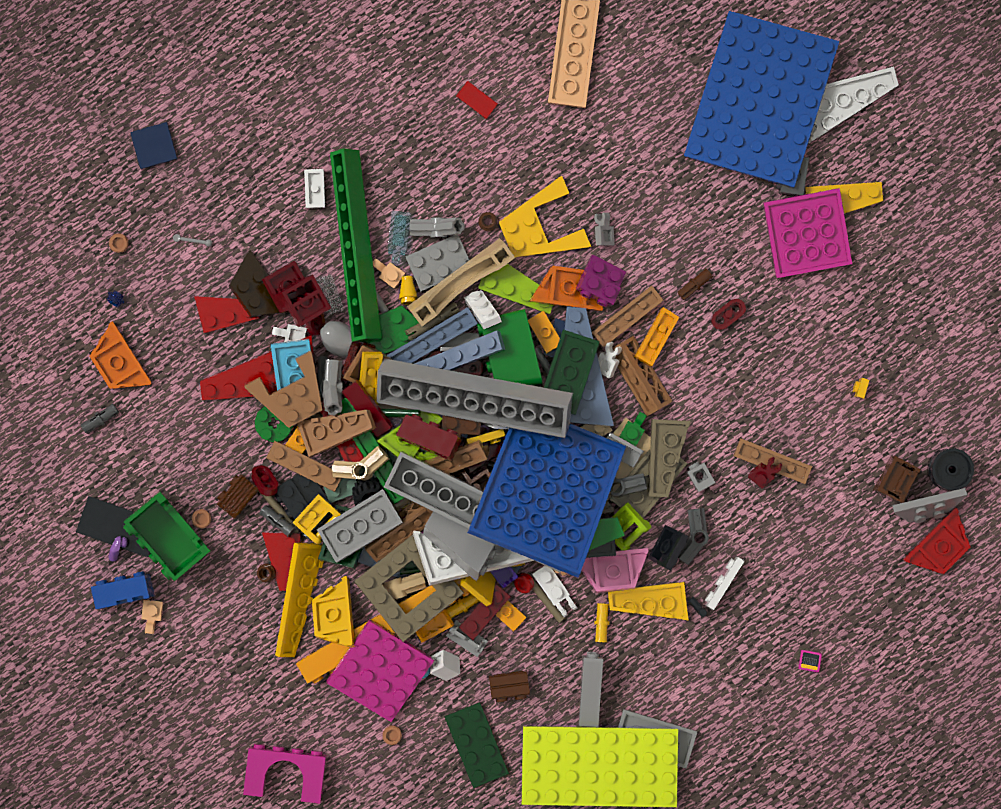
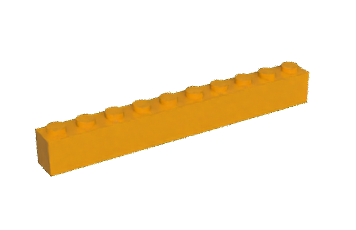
(329, 656)

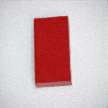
(476, 100)

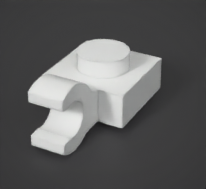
(292, 333)

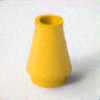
(407, 291)

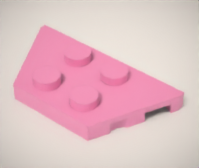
(615, 572)

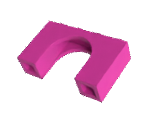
(311, 765)

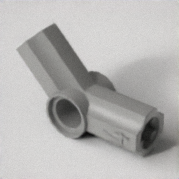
(436, 227)
(332, 386)

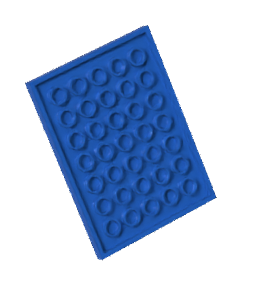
(761, 99)
(548, 495)

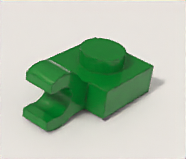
(632, 431)

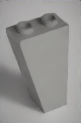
(461, 547)
(590, 689)

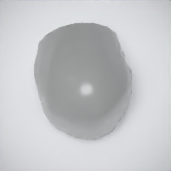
(336, 338)

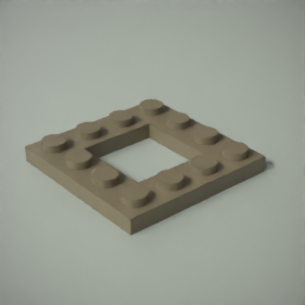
(404, 624)

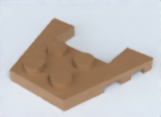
(295, 400)

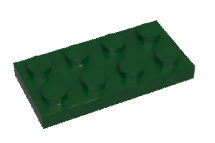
(572, 365)
(476, 744)

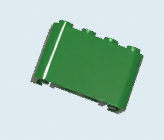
(518, 360)
(166, 536)

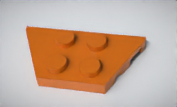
(560, 289)
(117, 361)

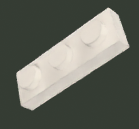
(482, 309)
(723, 582)

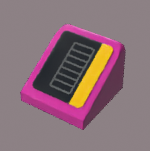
(810, 660)

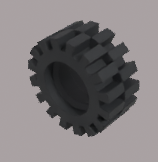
(365, 487)

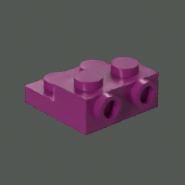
(601, 281)

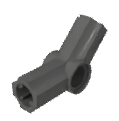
(630, 485)
(697, 524)

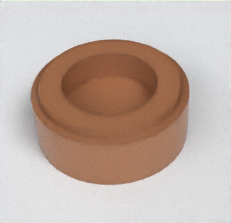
(118, 243)
(201, 518)
(392, 735)

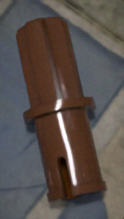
(694, 284)

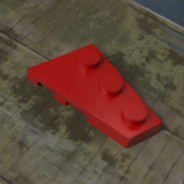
(280, 554)

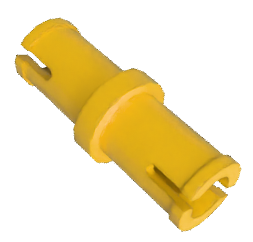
(462, 605)
(601, 622)

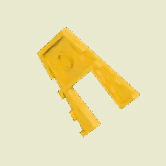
(525, 233)

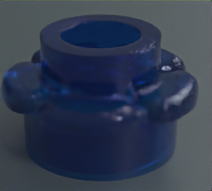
(115, 298)

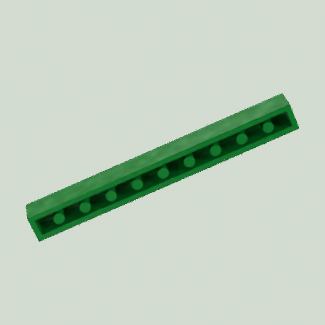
(355, 245)

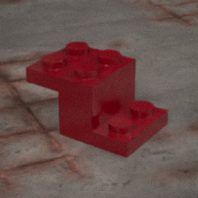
(296, 293)

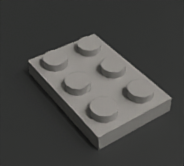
(437, 261)

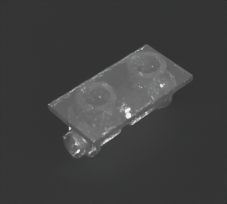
(331, 293)

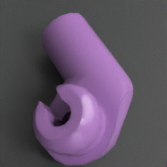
(114, 550)

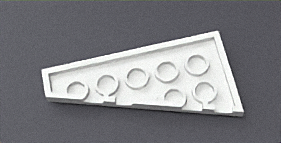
(441, 568)

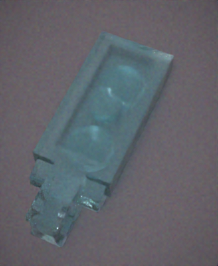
(398, 235)

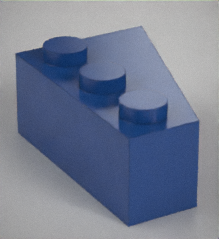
(122, 590)

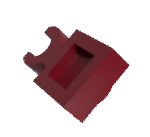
(763, 473)

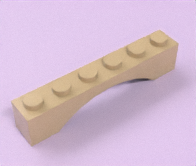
(481, 265)

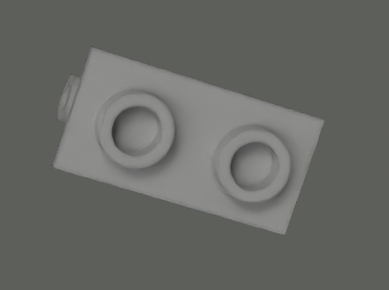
(459, 637)

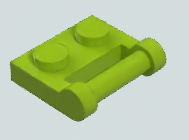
(627, 517)

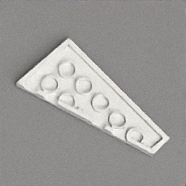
(850, 96)

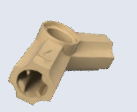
(371, 463)
(402, 586)

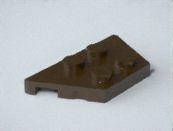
(251, 290)

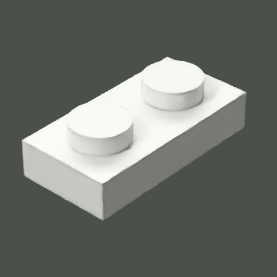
(314, 188)

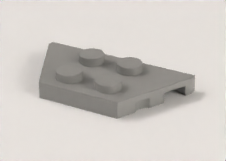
(929, 507)

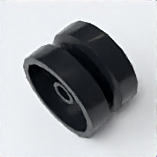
(939, 469)

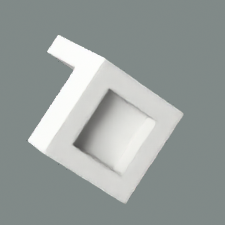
(445, 665)

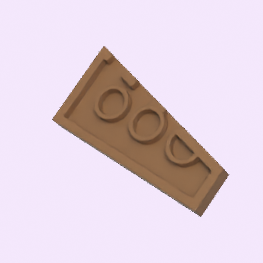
(333, 430)

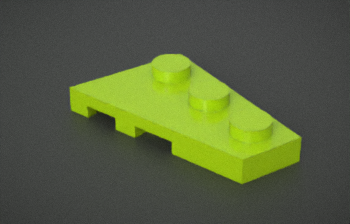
(395, 445)

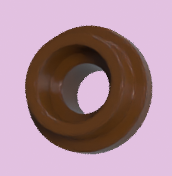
(483, 216)
(261, 573)

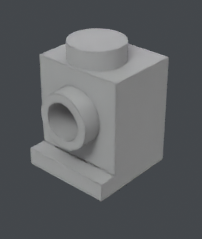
(707, 479)

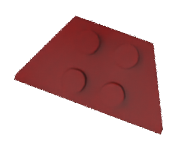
(941, 546)

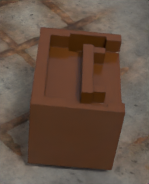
(896, 479)

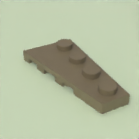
(665, 452)

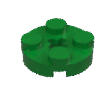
(267, 432)

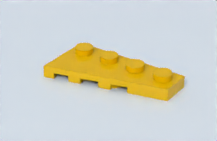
(854, 195)
(652, 600)

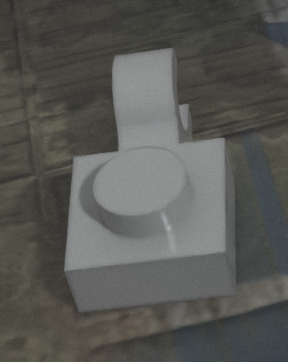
(604, 232)

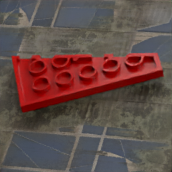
(232, 381)

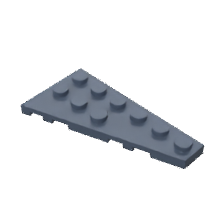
(594, 403)

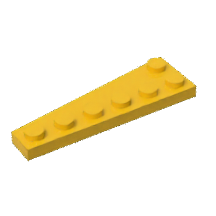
(300, 584)

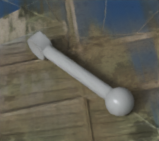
(177, 238)

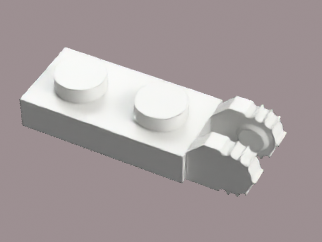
(553, 588)

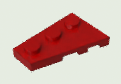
(221, 313)

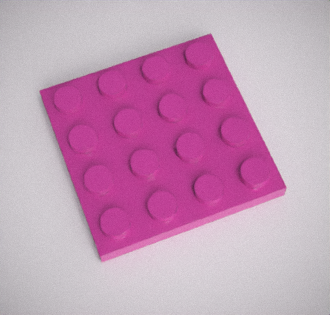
(807, 233)
(380, 670)

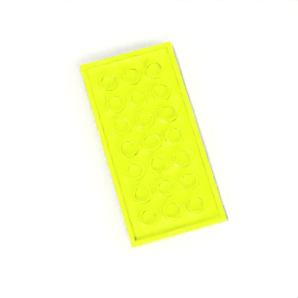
(599, 766)

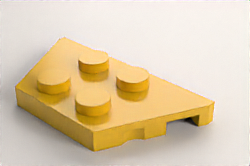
(334, 614)

